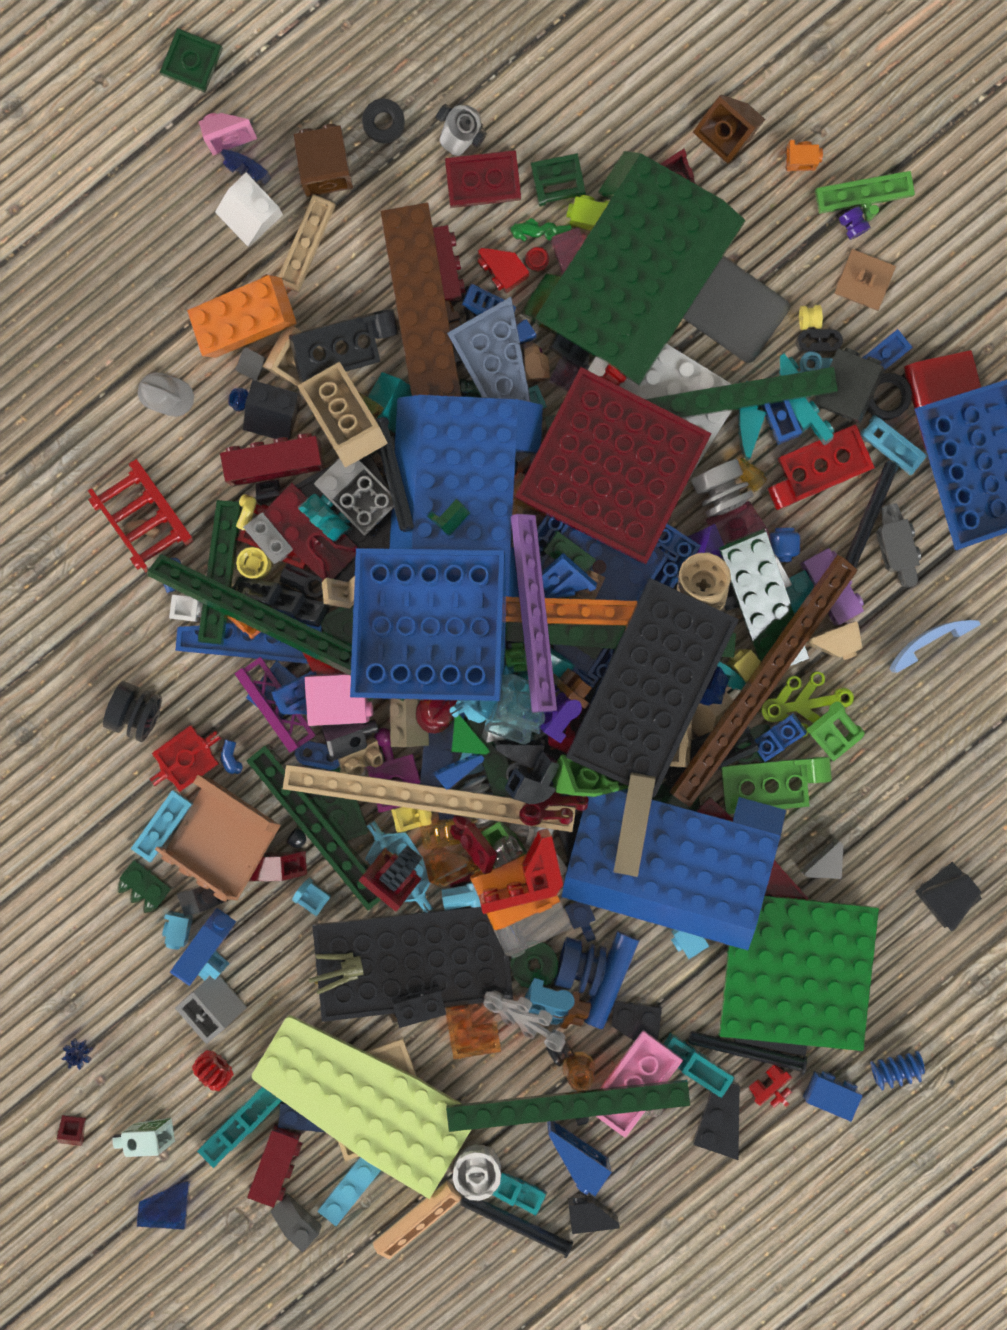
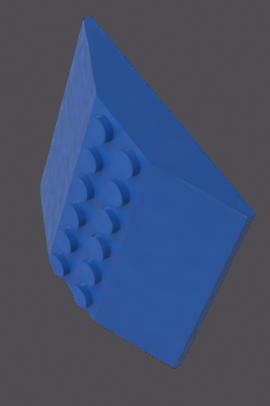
(969, 460)
(428, 624)

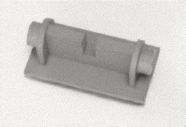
(268, 538)

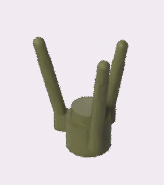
(350, 968)

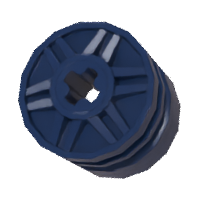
(580, 966)

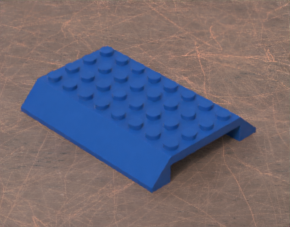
(468, 454)
(693, 869)

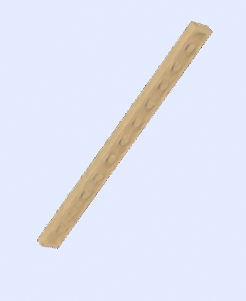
(412, 795)

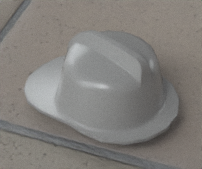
(165, 394)

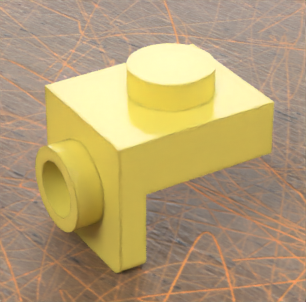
(410, 818)

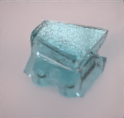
(513, 714)

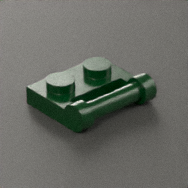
(555, 172)

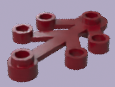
(535, 813)

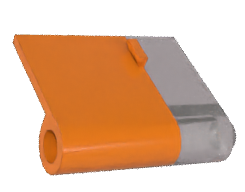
(523, 924)

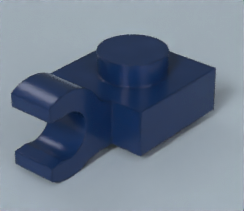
(581, 916)

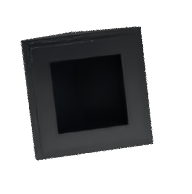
(267, 491)

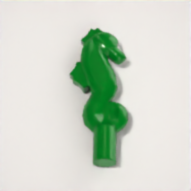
(532, 229)

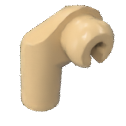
(153, 533)

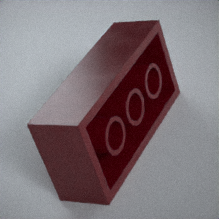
(272, 460)

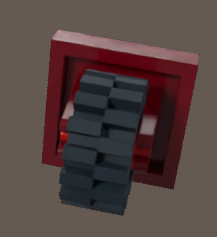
(393, 876)

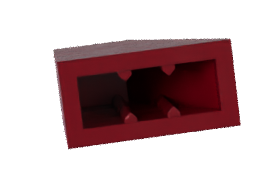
(280, 866)

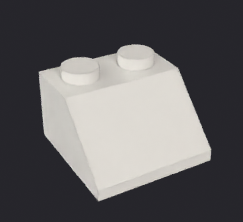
(248, 210)

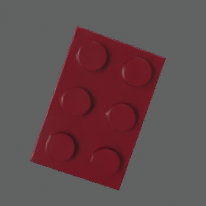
(483, 179)

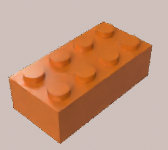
(242, 316)

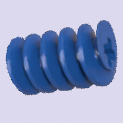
(898, 1070)

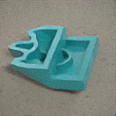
(323, 516)

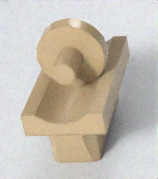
(358, 761)

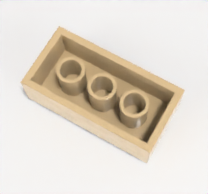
(342, 414)

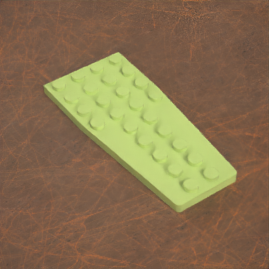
(363, 1103)

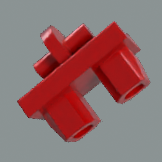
(762, 1093)

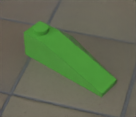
(583, 781)

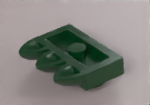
(144, 885)

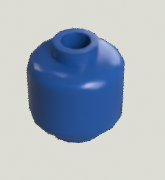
(785, 543)

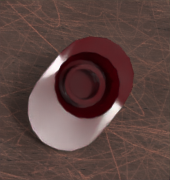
(434, 715)

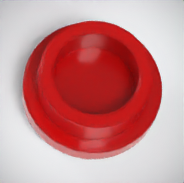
(537, 259)

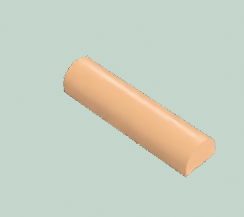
(417, 1220)

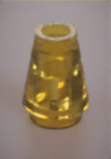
(752, 475)

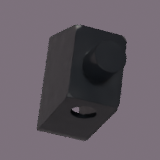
(347, 738)

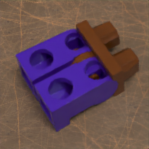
(570, 700)

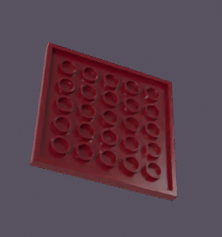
(613, 465)

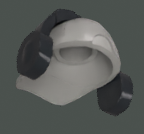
(460, 128)

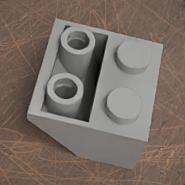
(211, 1008)

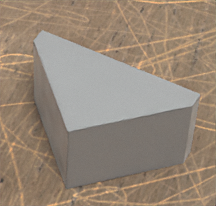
(827, 863)

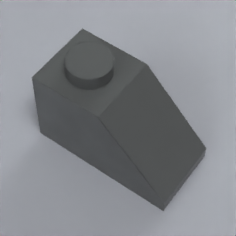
(296, 1222)

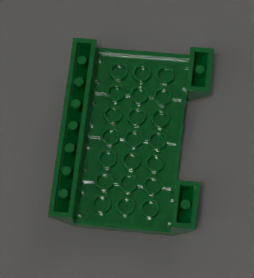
(637, 266)

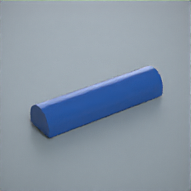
(617, 964)

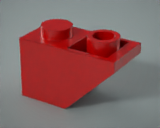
(504, 267)

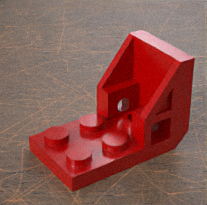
(539, 861)

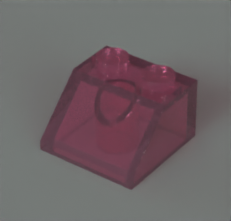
(738, 523)

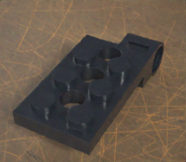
(373, 325)

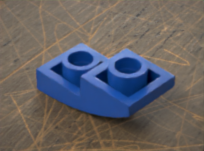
(779, 737)

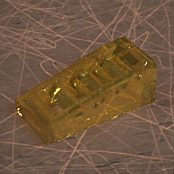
(425, 834)

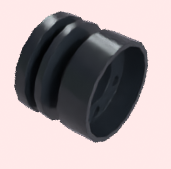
(135, 712)

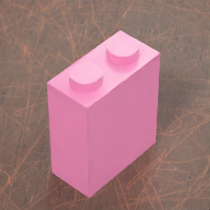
(330, 701)

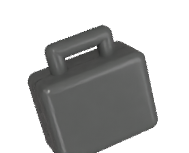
(737, 311)

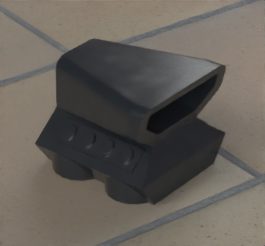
(949, 895)

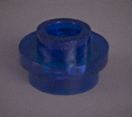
(238, 398)

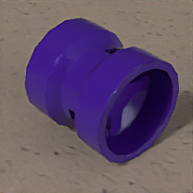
(854, 223)

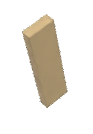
(306, 242)

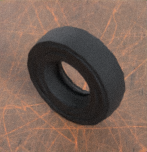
(380, 106)

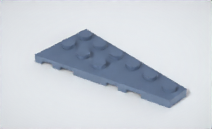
(493, 354)

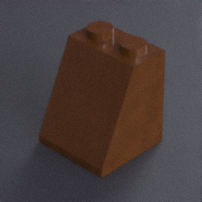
(322, 160)

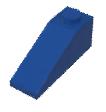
(203, 946)

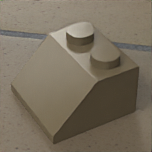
(404, 725)

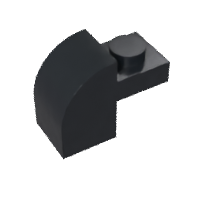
(535, 785)

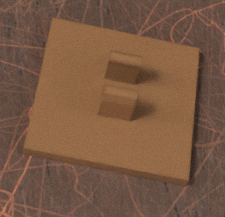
(865, 279)

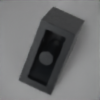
(590, 1215)

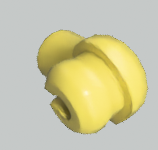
(248, 504)

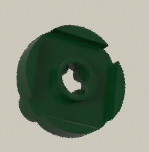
(547, 960)

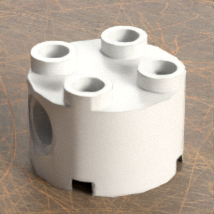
(476, 1172)

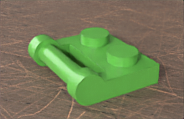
(830, 737)

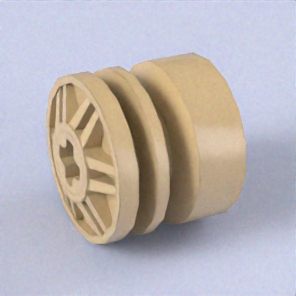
(705, 573)

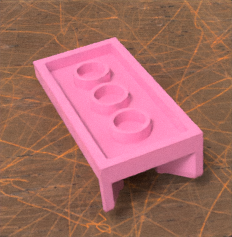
(643, 1063)

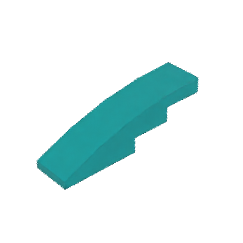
(238, 1126)

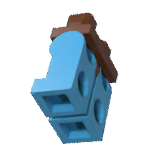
(562, 1005)

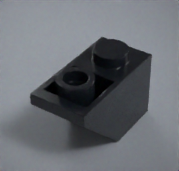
(197, 900)

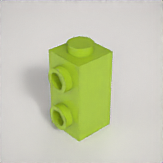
(585, 212)

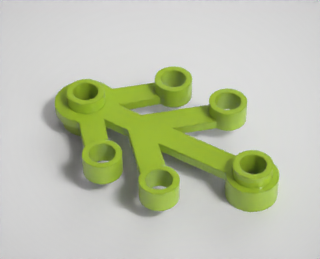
(803, 703)

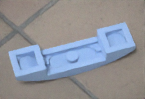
(907, 657)

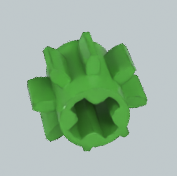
(517, 657)

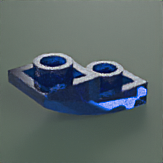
(240, 163)

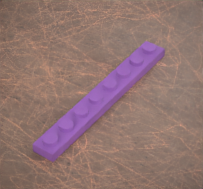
(533, 613)

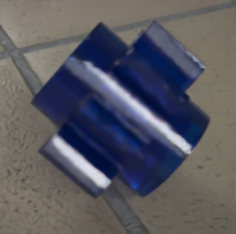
(70, 1056)

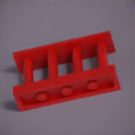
(150, 495)

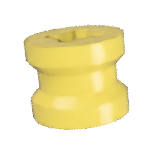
(810, 317)

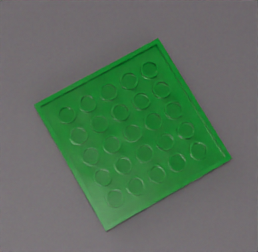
(802, 975)

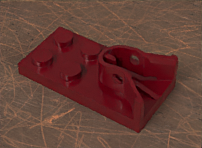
(308, 542)

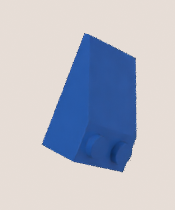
(585, 1164)

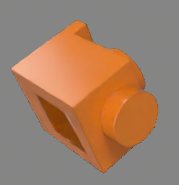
(803, 156)

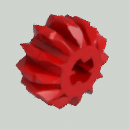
(212, 1070)

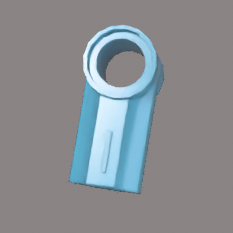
(460, 897)

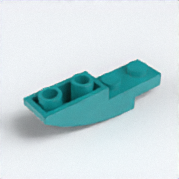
(805, 411)

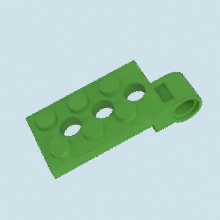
(806, 769)

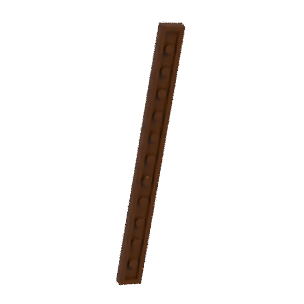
(763, 680)

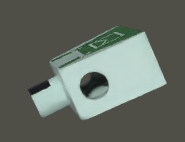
(145, 1138)

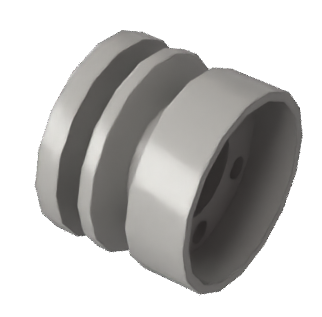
(722, 488)

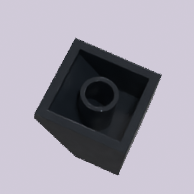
(271, 410)

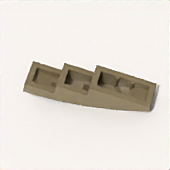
(634, 824)

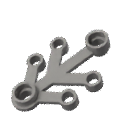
(527, 1021)

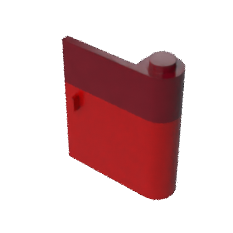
(941, 378)

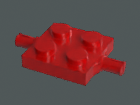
(185, 758)

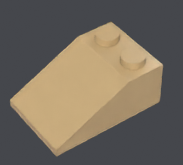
(282, 361)

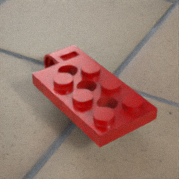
(792, 491)

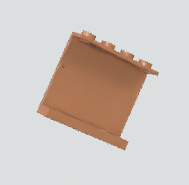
(220, 840)

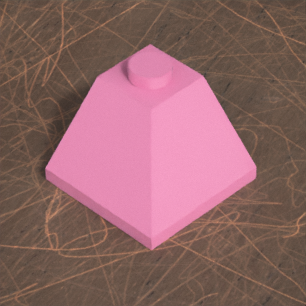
(225, 131)

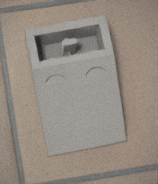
(356, 494)

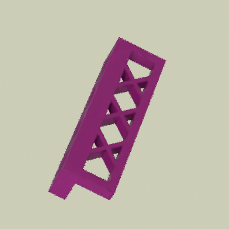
(267, 709)

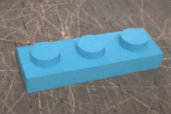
(162, 825)
(348, 1191)

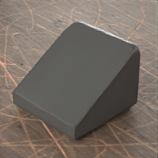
(250, 364)

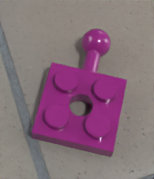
(401, 767)

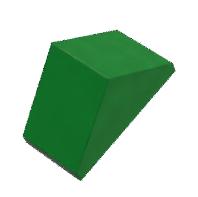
(465, 739)

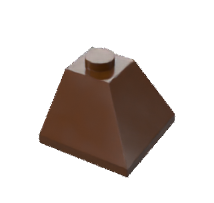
(728, 126)

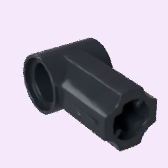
(300, 580)

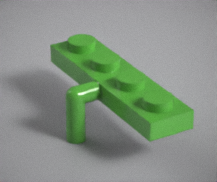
(865, 193)

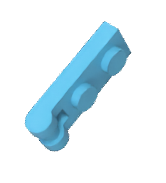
(893, 445)

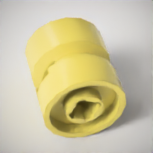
(253, 563)

